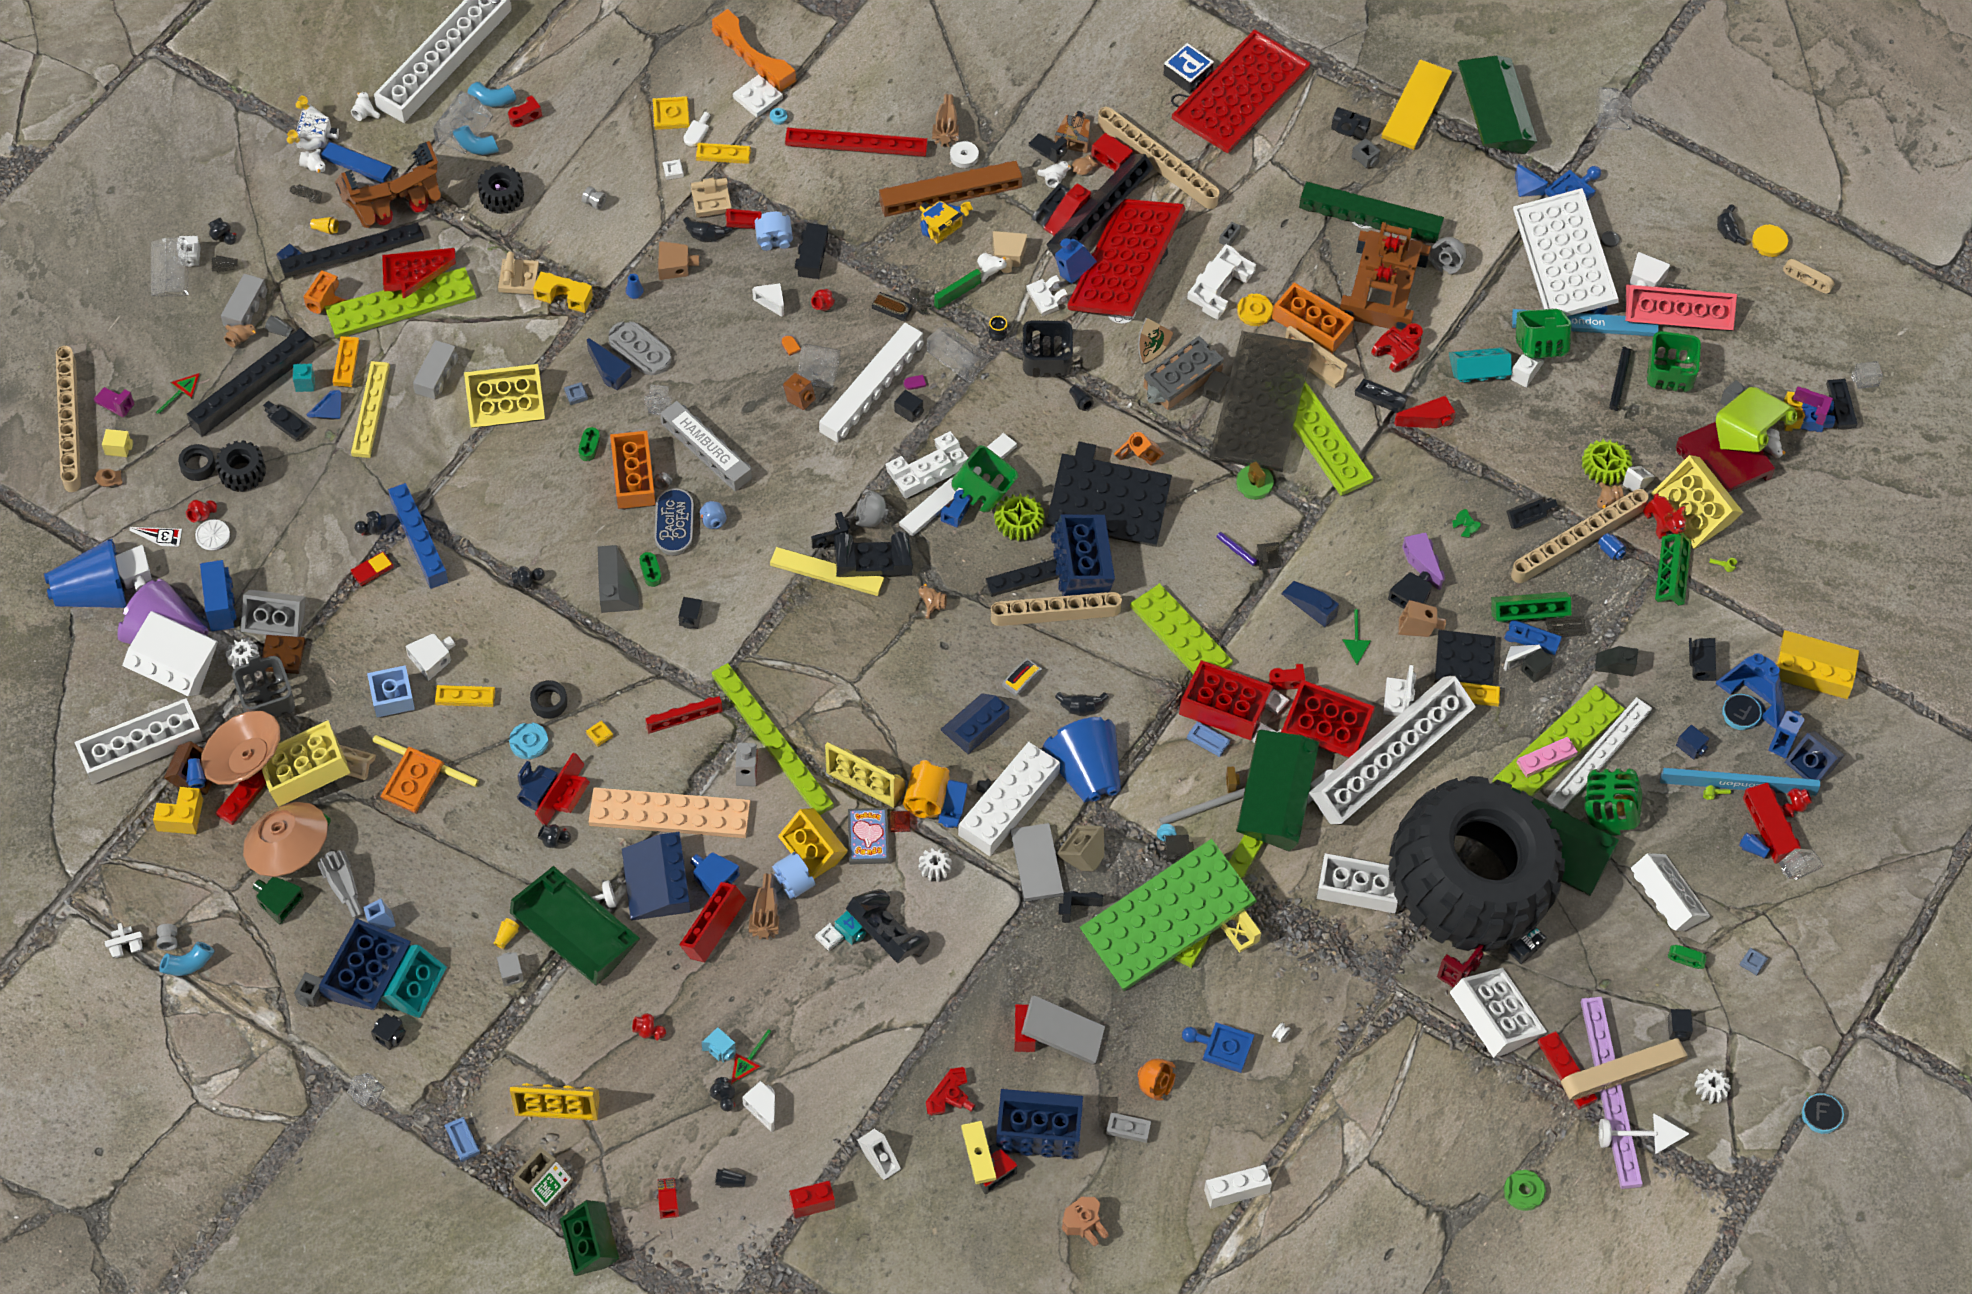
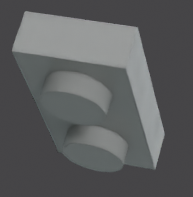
(1128, 1127)

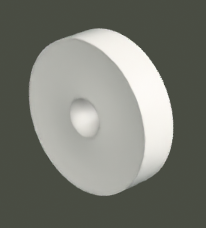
(967, 160)

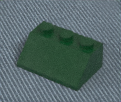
(589, 1237)

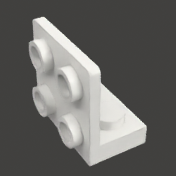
(1399, 693)

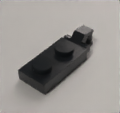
(286, 421)
(1530, 511)

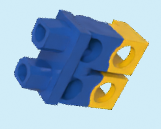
(1806, 415)

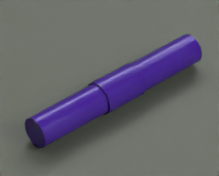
(1237, 549)

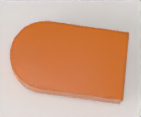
(790, 345)

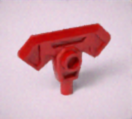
(949, 1093)

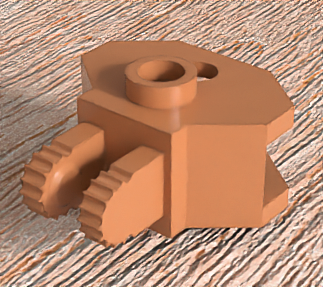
(1083, 1218)

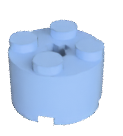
(773, 230)
(793, 875)

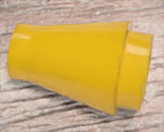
(327, 225)
(506, 932)

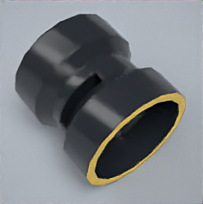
(998, 328)

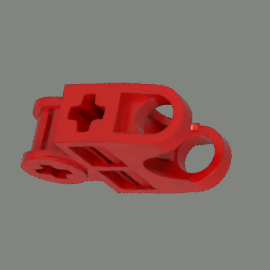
(1401, 345)

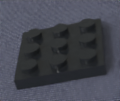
(1465, 656)

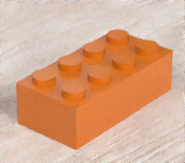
(1313, 317)
(632, 469)

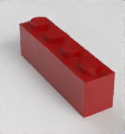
(1770, 821)
(712, 922)

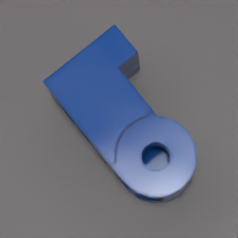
(957, 510)

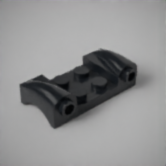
(873, 557)
(871, 914)

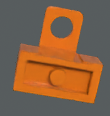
(322, 292)
(1142, 447)

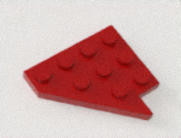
(415, 269)

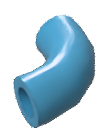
(492, 97)
(475, 144)
(186, 963)

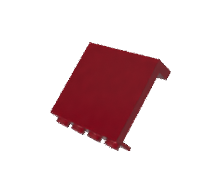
(1730, 467)

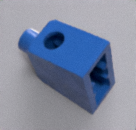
(1073, 260)
(1790, 725)
(713, 871)

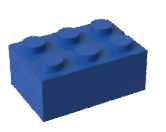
(218, 595)

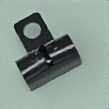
(1350, 123)
(1703, 659)

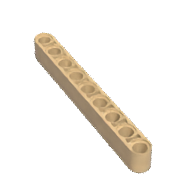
(1160, 158)
(68, 409)
(1573, 541)

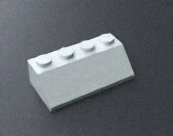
(1669, 891)

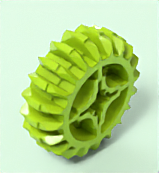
(1596, 465)
(1030, 521)

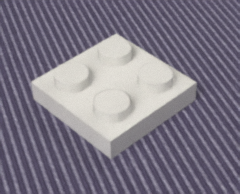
(757, 96)

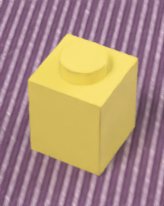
(117, 443)

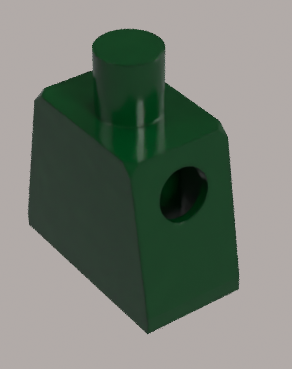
(278, 897)

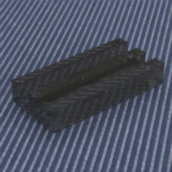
(1566, 629)

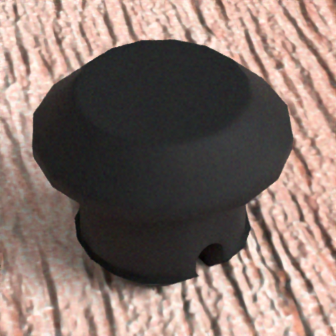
(983, 786)

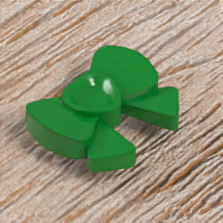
(1468, 522)

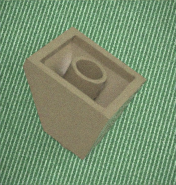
(1084, 847)

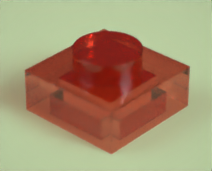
(900, 821)

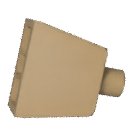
(1009, 246)

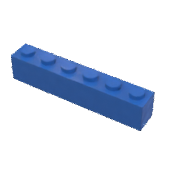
(418, 536)

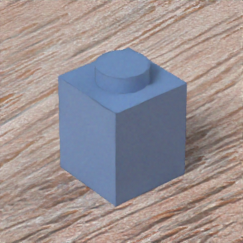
(379, 915)

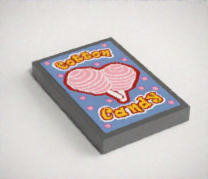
(868, 836)

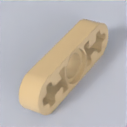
(1799, 270)

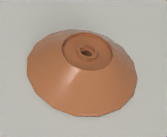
(240, 747)
(285, 839)

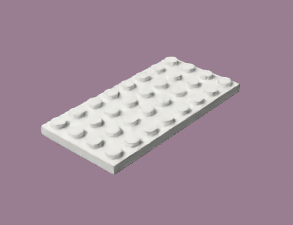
(1565, 253)

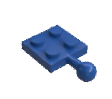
(1571, 182)
(1225, 1047)

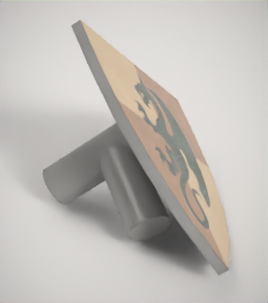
(1152, 340)

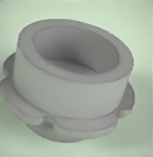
(662, 480)

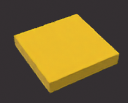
(671, 113)

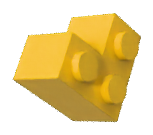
(183, 815)

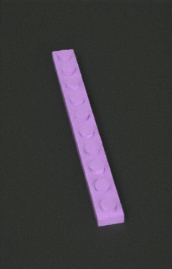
(1612, 1098)

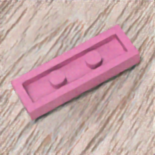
(1547, 757)

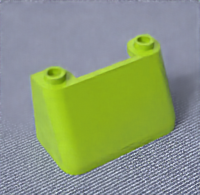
(1747, 417)

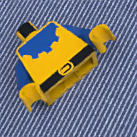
(942, 219)

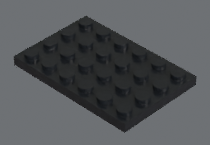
(1126, 495)

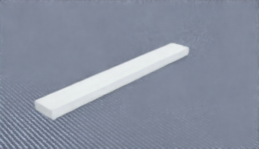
(945, 494)
(1599, 754)

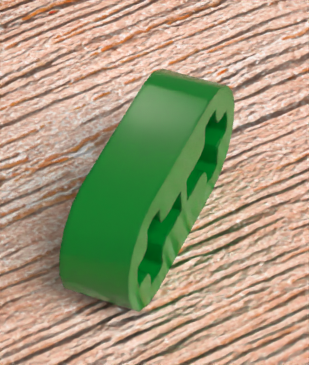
(593, 444)
(647, 570)
(1687, 956)

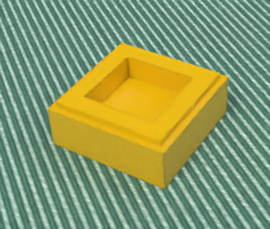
(599, 733)

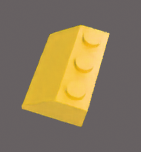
(813, 842)

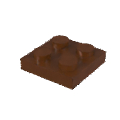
(288, 649)

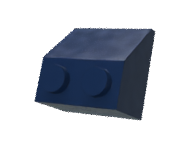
(1814, 757)

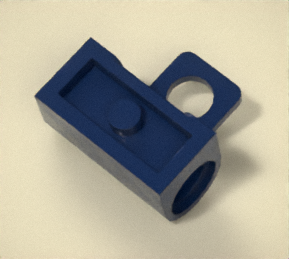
(534, 784)

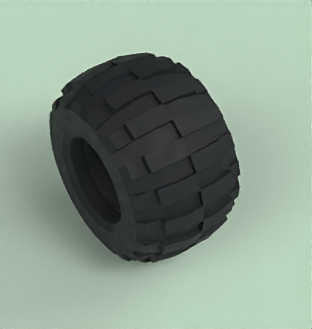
(1450, 896)

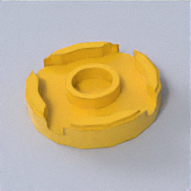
(1769, 240)
(1255, 310)

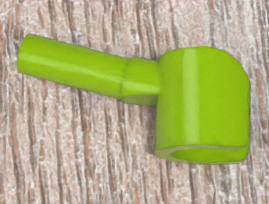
(1727, 565)
(1710, 791)

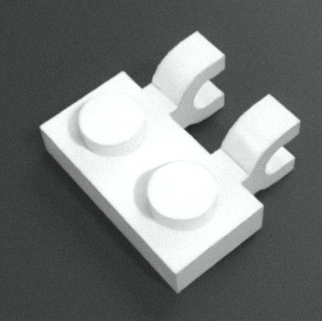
(1043, 298)

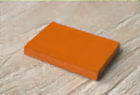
(412, 780)

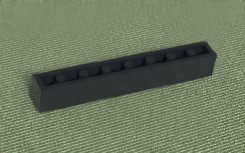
(1103, 202)
(251, 382)

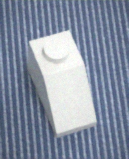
(1525, 370)
(761, 1104)
(879, 1153)

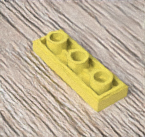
(976, 1142)

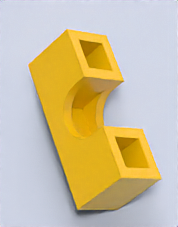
(549, 286)

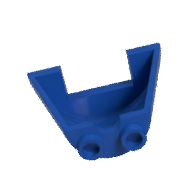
(88, 580)
(1761, 677)
(1087, 757)

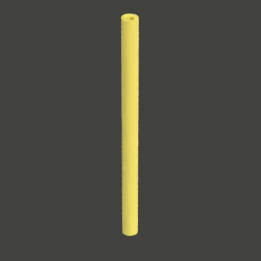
(445, 769)

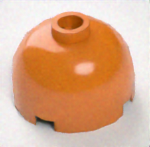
(1156, 1078)

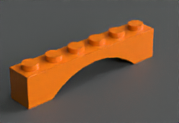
(774, 70)

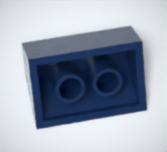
(977, 722)

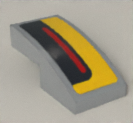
(1021, 676)

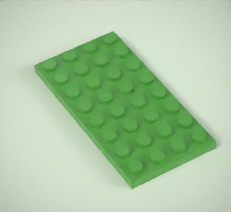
(1168, 914)

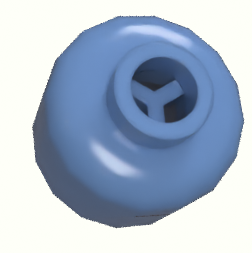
(713, 515)

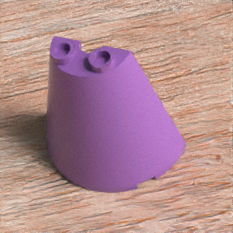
(162, 600)

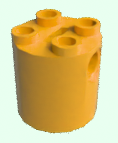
(926, 790)

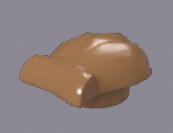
(1084, 165)
(108, 477)

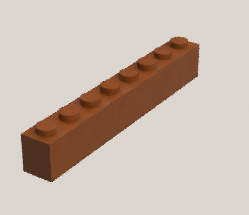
(950, 188)

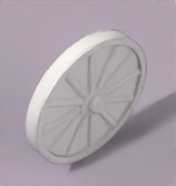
(212, 534)

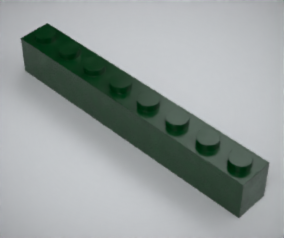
(1369, 211)

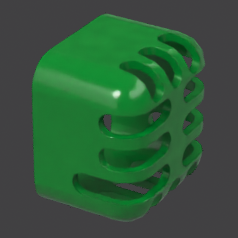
(1543, 326)
(1670, 373)
(979, 488)
(1608, 782)

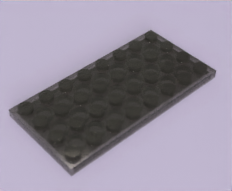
(1261, 401)

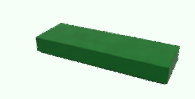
(957, 289)

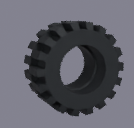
(500, 200)
(240, 453)

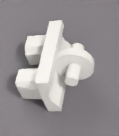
(133, 940)

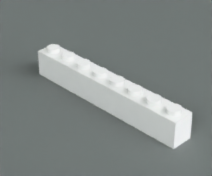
(871, 382)

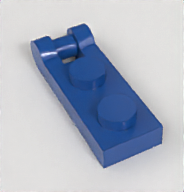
(1532, 636)

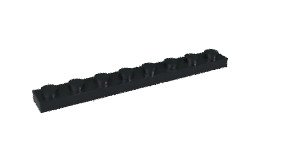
(351, 250)

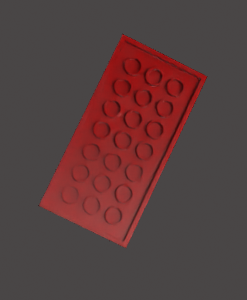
(1241, 91)
(1126, 257)

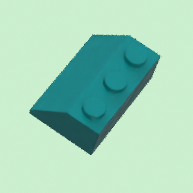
(1480, 364)
(414, 981)

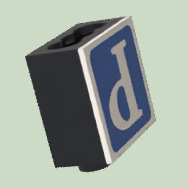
(1188, 68)

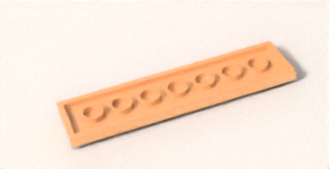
(669, 812)

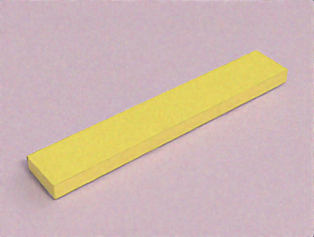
(370, 409)
(823, 571)

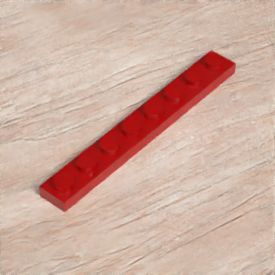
(856, 141)

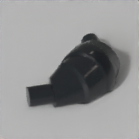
(1728, 226)
(705, 231)
(1081, 703)

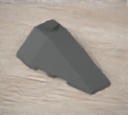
(616, 585)

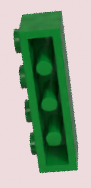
(1531, 606)

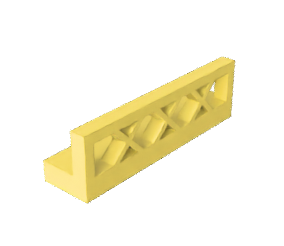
(1248, 929)

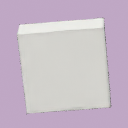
(673, 169)
(1276, 702)
(829, 937)

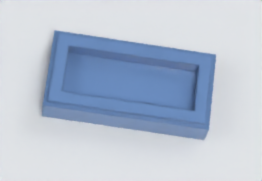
(1208, 739)
(462, 1139)

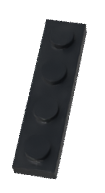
(1022, 578)

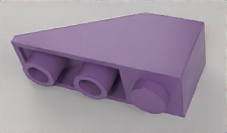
(1420, 555)

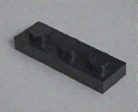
(1843, 405)

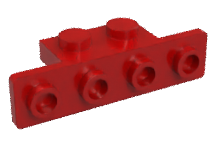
(565, 790)

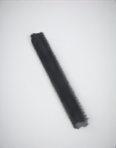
(1620, 378)

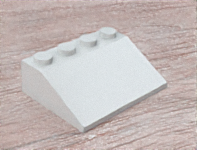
(171, 654)
(1497, 1011)

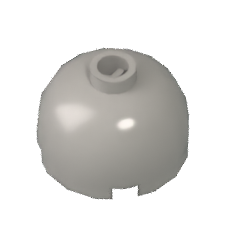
(1448, 254)
(871, 510)

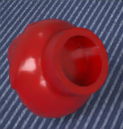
(822, 300)
(200, 511)
(1799, 800)
(645, 1027)

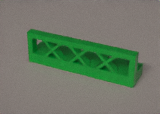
(1678, 566)

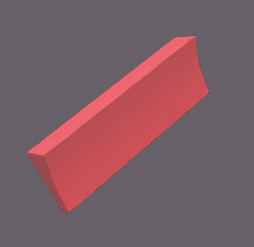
(1680, 307)

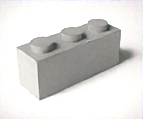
(244, 301)
(435, 369)

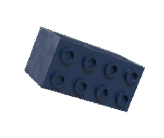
(1082, 555)
(1039, 1123)

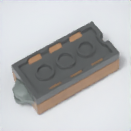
(1181, 373)

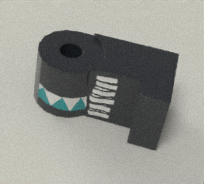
(1527, 945)

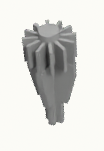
(340, 878)

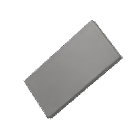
(1036, 862)
(1063, 1029)

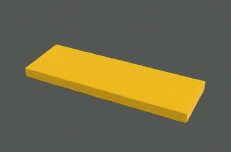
(1416, 104)

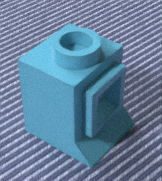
(719, 1045)

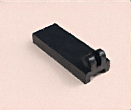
(1381, 395)

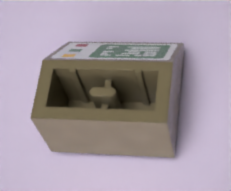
(542, 1179)

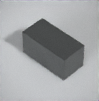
(1230, 234)

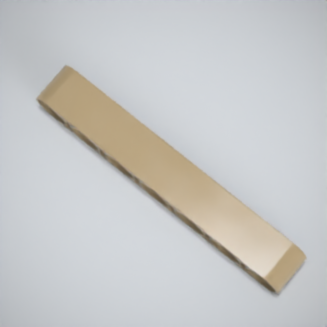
(1047, 611)
(1624, 1069)

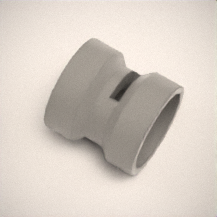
(595, 198)
(167, 937)

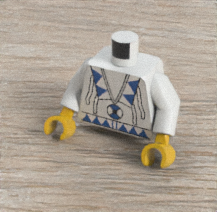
(312, 128)

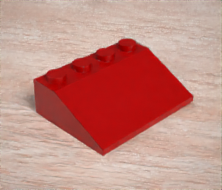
(1225, 700)
(1329, 718)

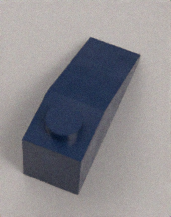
(611, 368)
(1312, 602)

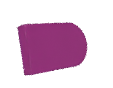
(914, 382)

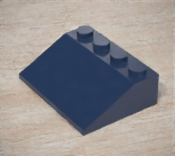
(656, 877)
(363, 966)

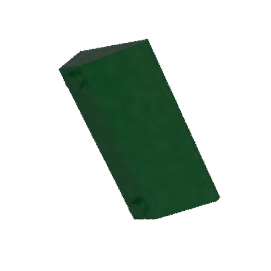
(1498, 103)
(1277, 788)
(1584, 848)
(573, 925)

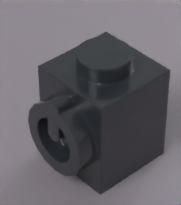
(388, 1031)

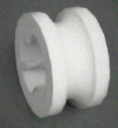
(1281, 1032)

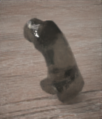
(311, 194)
(915, 301)

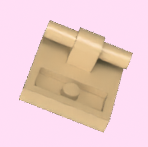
(710, 197)
(517, 275)

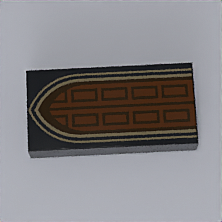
(892, 306)

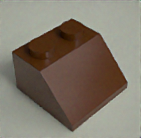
(178, 767)

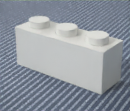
(1237, 1186)

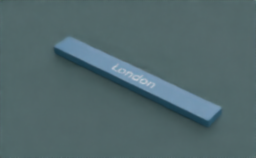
(1604, 324)
(1735, 780)

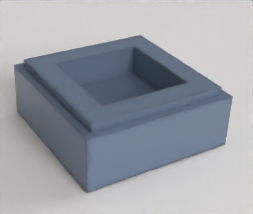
(575, 393)
(1753, 961)

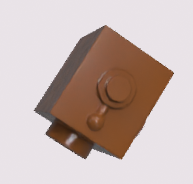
(799, 391)

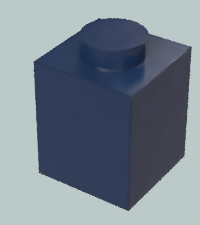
(1693, 742)

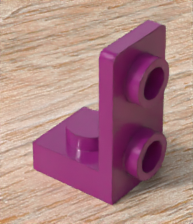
(1814, 399)
(116, 403)

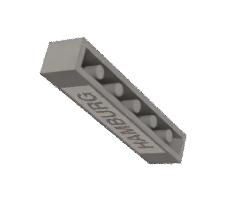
(706, 445)

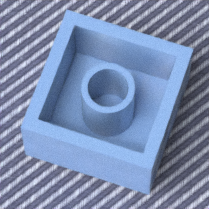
(391, 691)

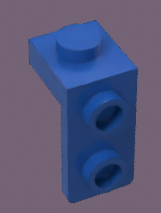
(953, 804)

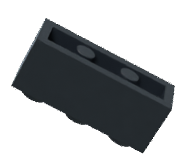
(812, 250)

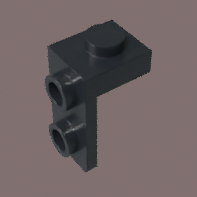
(1049, 149)
(827, 538)
(1080, 899)

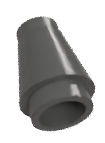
(278, 326)

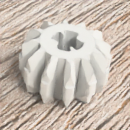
(240, 652)
(935, 871)
(1720, 1084)

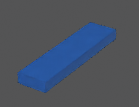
(356, 162)

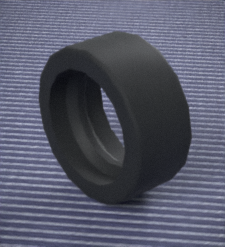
(201, 473)
(548, 686)

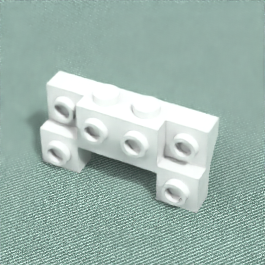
(1216, 278)
(929, 469)

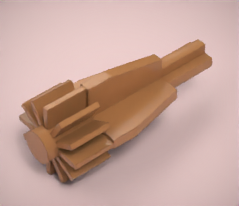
(945, 128)
(765, 916)

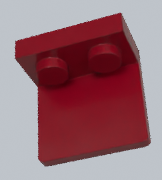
(1452, 971)

